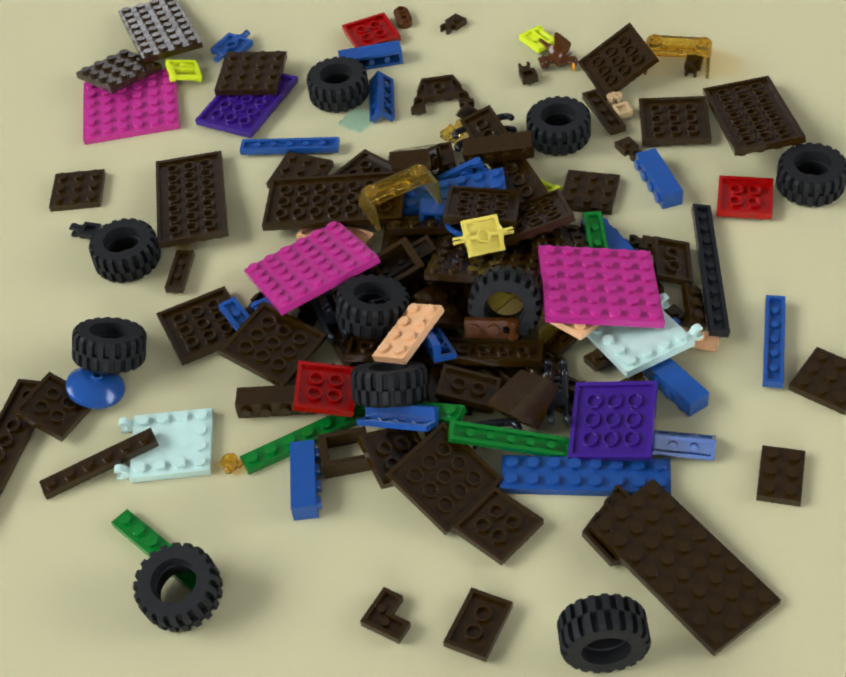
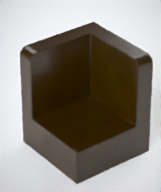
(465, 110)

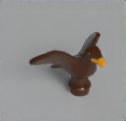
(558, 53)

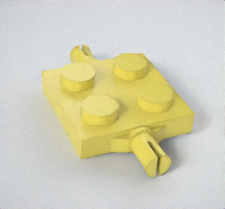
(482, 235)

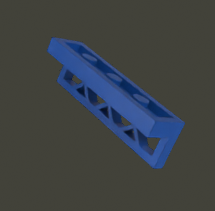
(377, 95)
(434, 348)
(411, 417)
(684, 445)

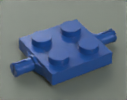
(231, 42)

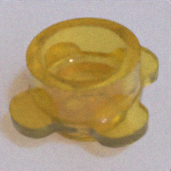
(230, 463)

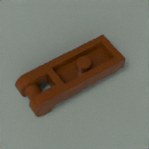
(491, 328)

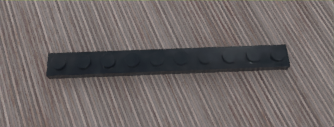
(710, 271)

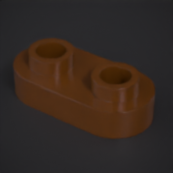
(402, 17)

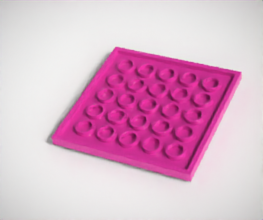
(132, 111)
(310, 266)
(599, 287)

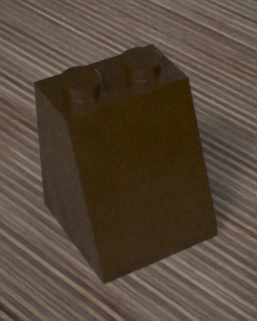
(425, 155)
(525, 397)

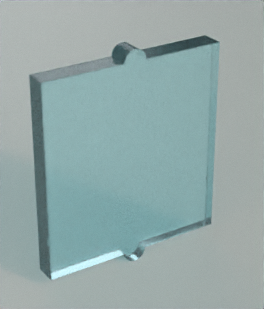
(356, 120)

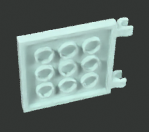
(642, 347)
(183, 447)

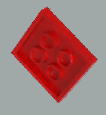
(371, 31)
(745, 197)
(323, 389)

